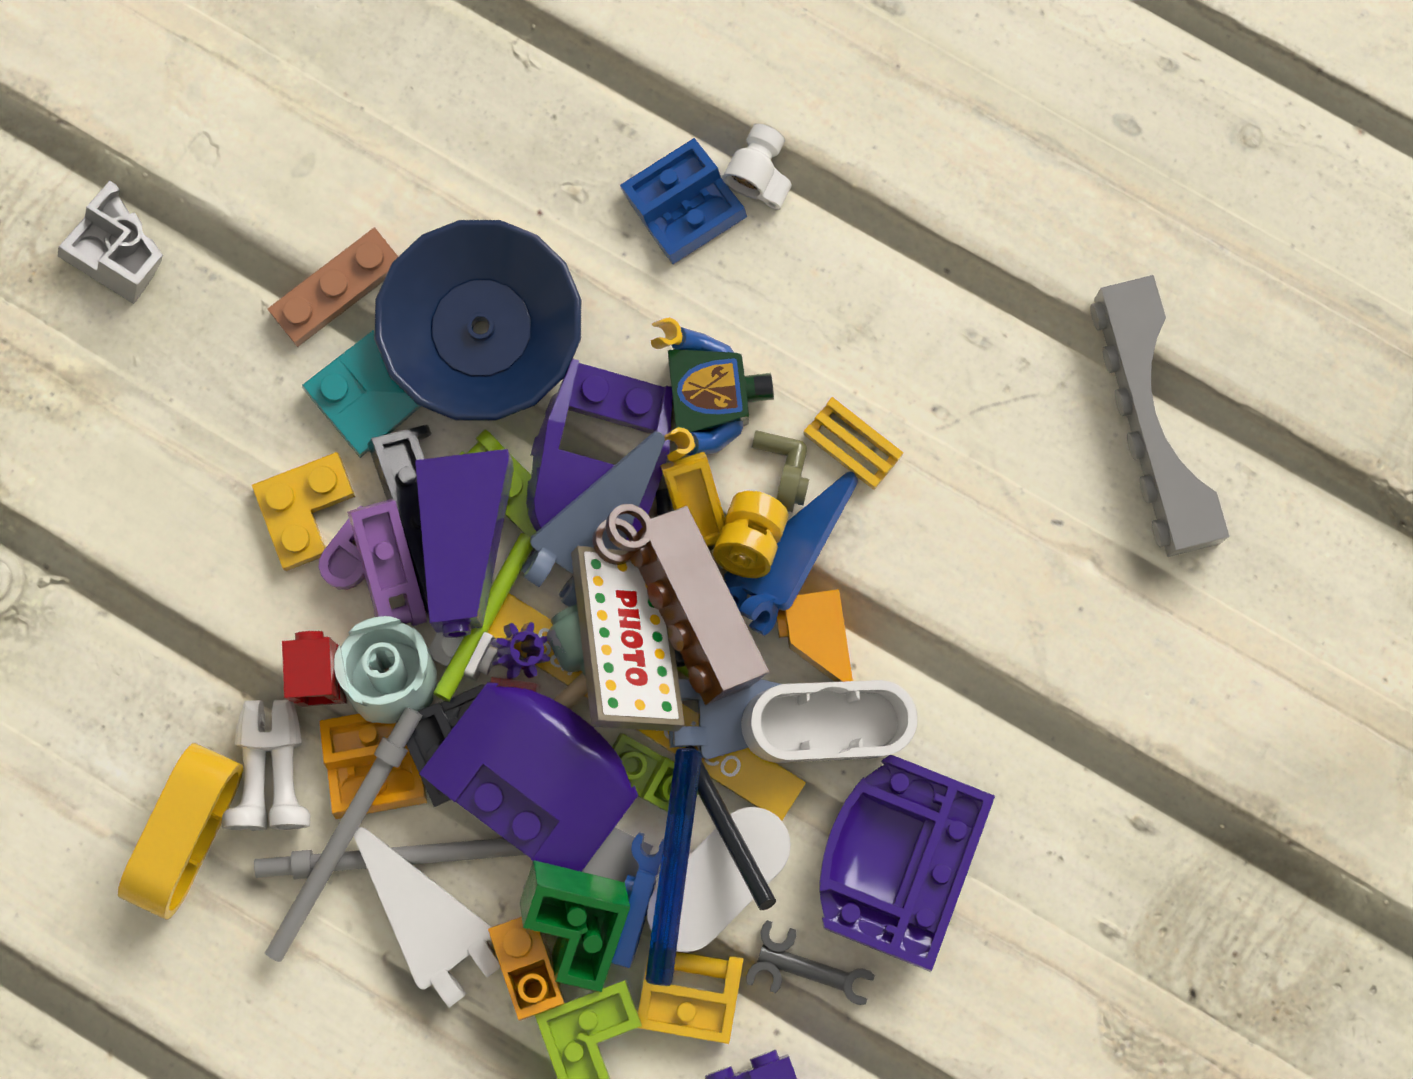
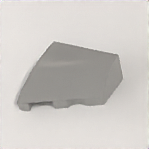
(112, 246)

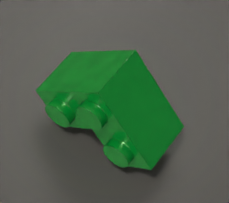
(584, 915)

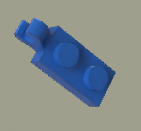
(639, 893)

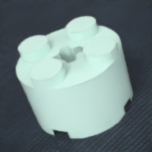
(380, 645)

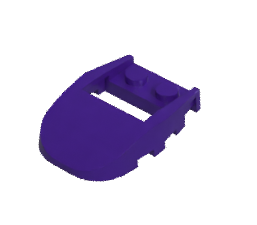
(601, 394)

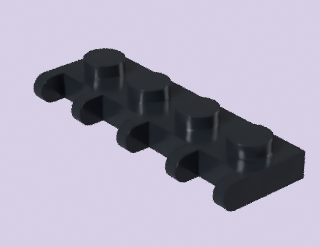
(396, 467)

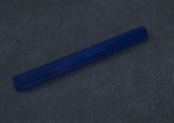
(673, 867)

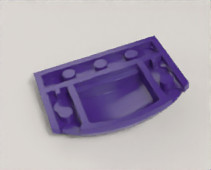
(533, 775)
(901, 859)

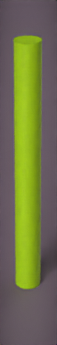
(497, 595)

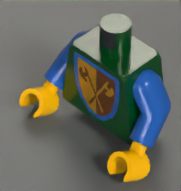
(707, 390)

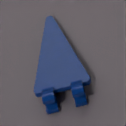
(795, 556)

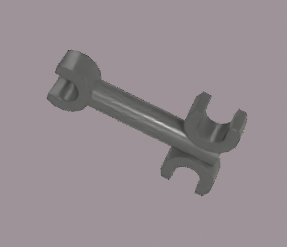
(775, 958)

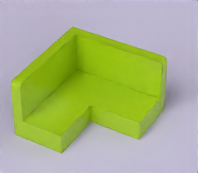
(579, 1025)

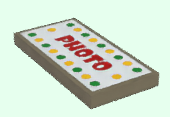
(624, 647)

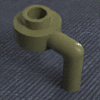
(792, 486)

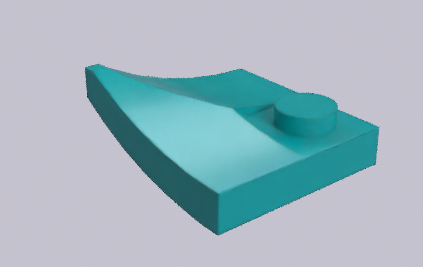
(360, 395)

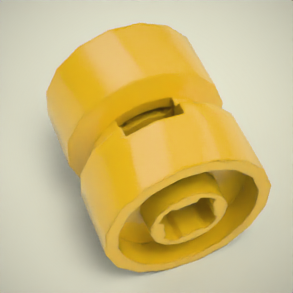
(750, 534)

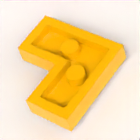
(291, 500)

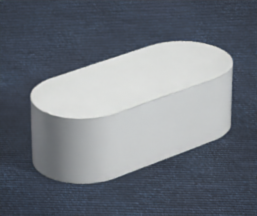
(829, 721)
(713, 883)

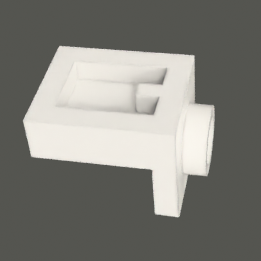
(444, 648)

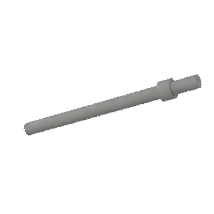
(389, 754)
(302, 862)

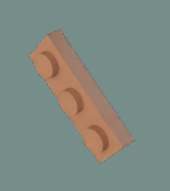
(334, 287)

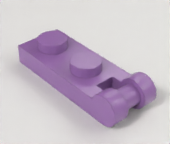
(387, 561)

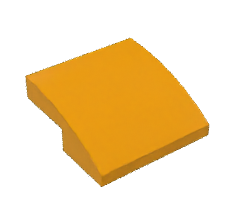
(349, 755)

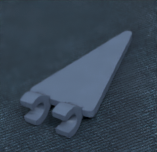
(577, 521)
(718, 722)

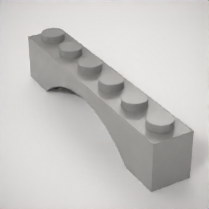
(1184, 506)

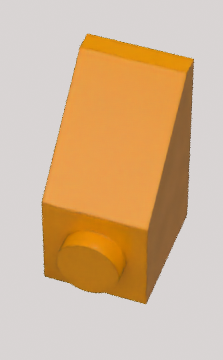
(818, 633)

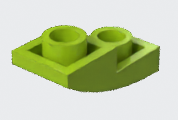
(646, 770)

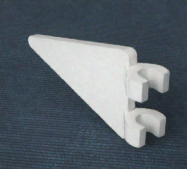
(427, 920)

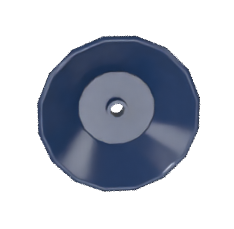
(471, 276)

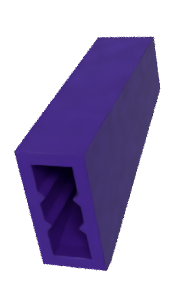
(461, 529)

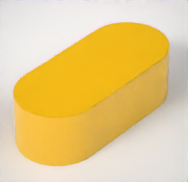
(180, 831)

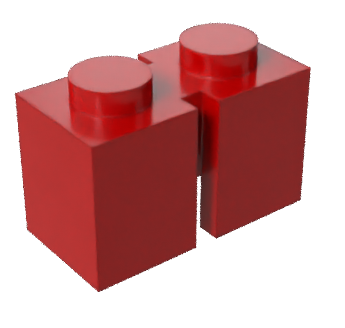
(310, 670)

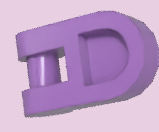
(341, 561)

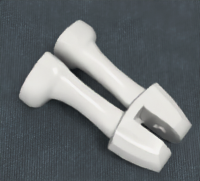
(255, 742)

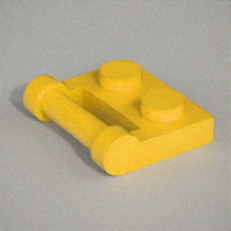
(692, 1010)

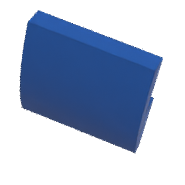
(683, 201)

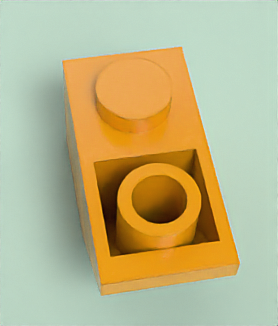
(526, 968)

